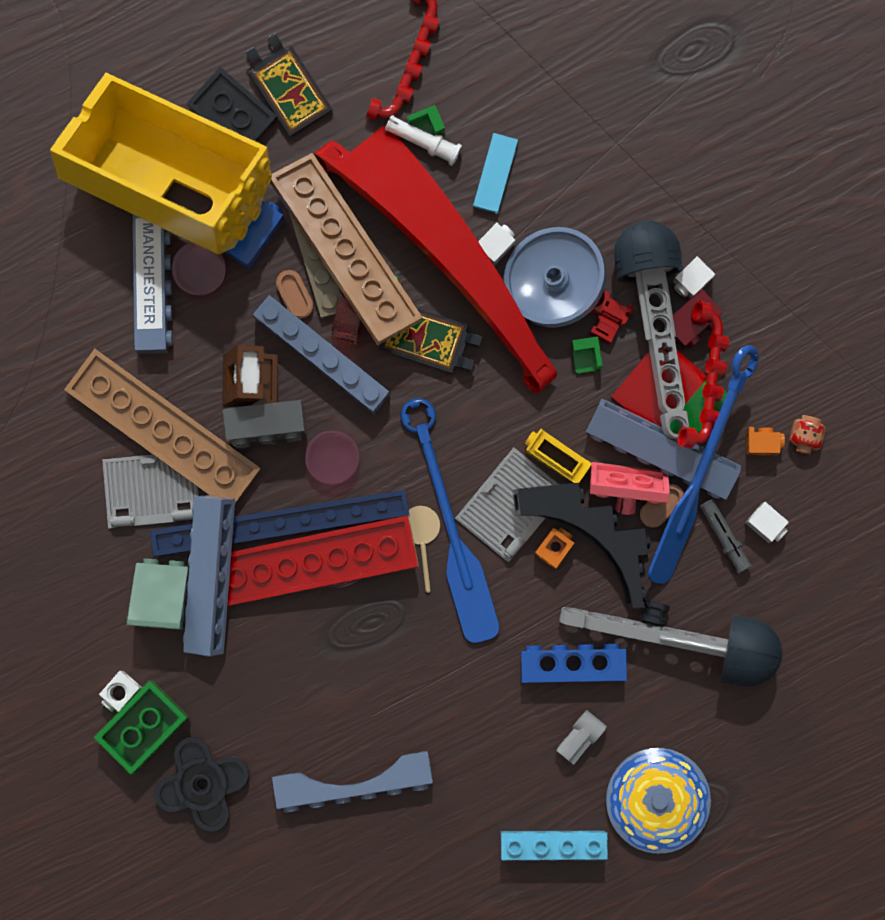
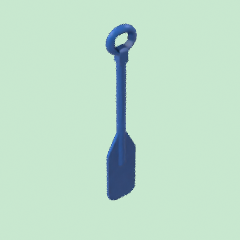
(686, 509)
(463, 568)

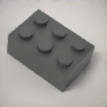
(265, 423)

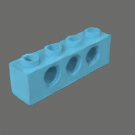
(553, 845)

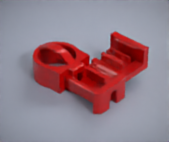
(610, 316)

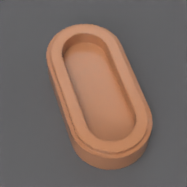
(294, 294)
(655, 514)

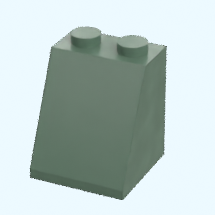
(159, 595)

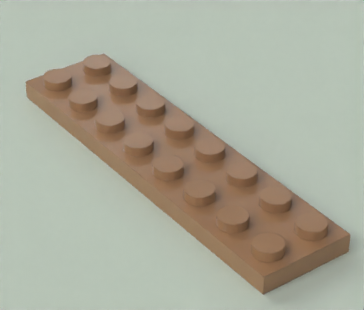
(345, 249)
(161, 428)

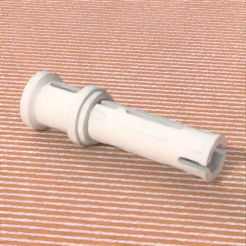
(434, 144)

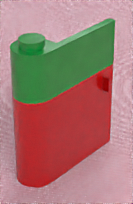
(639, 393)

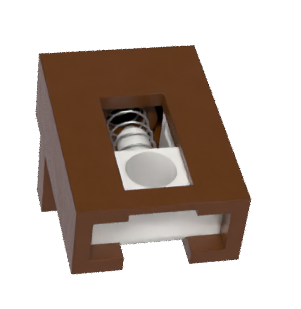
(249, 376)

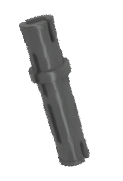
(725, 536)

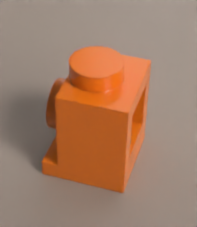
(764, 441)
(554, 558)

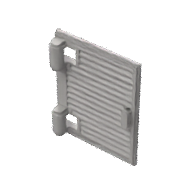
(147, 490)
(493, 513)

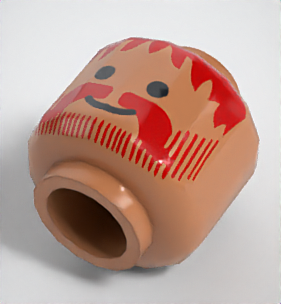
(807, 434)

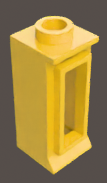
(534, 442)

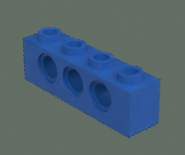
(614, 670)

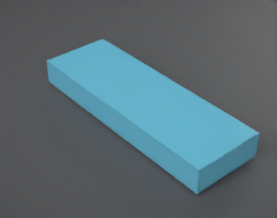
(495, 173)

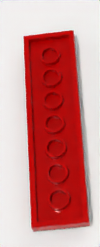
(321, 560)

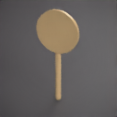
(425, 528)

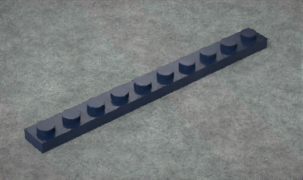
(292, 521)

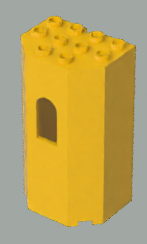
(137, 144)

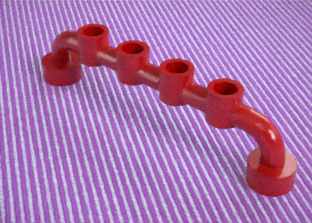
(412, 68)
(714, 367)

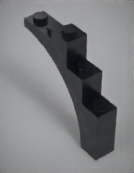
(597, 523)

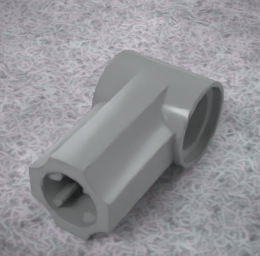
(584, 732)

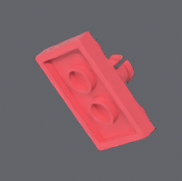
(628, 485)

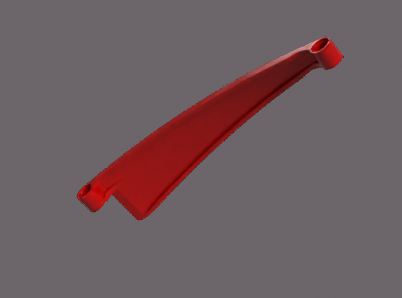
(410, 198)

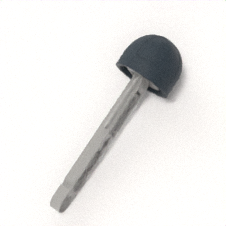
(648, 255)
(749, 653)

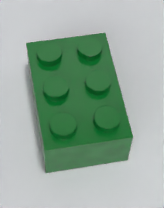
(141, 727)

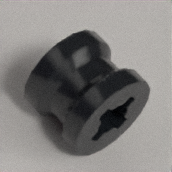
(655, 612)

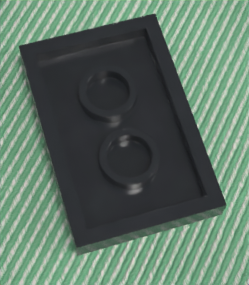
(231, 106)

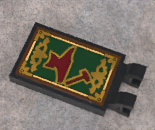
(288, 87)
(434, 343)

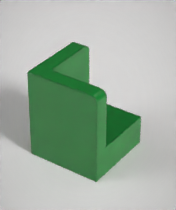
(427, 121)
(586, 355)

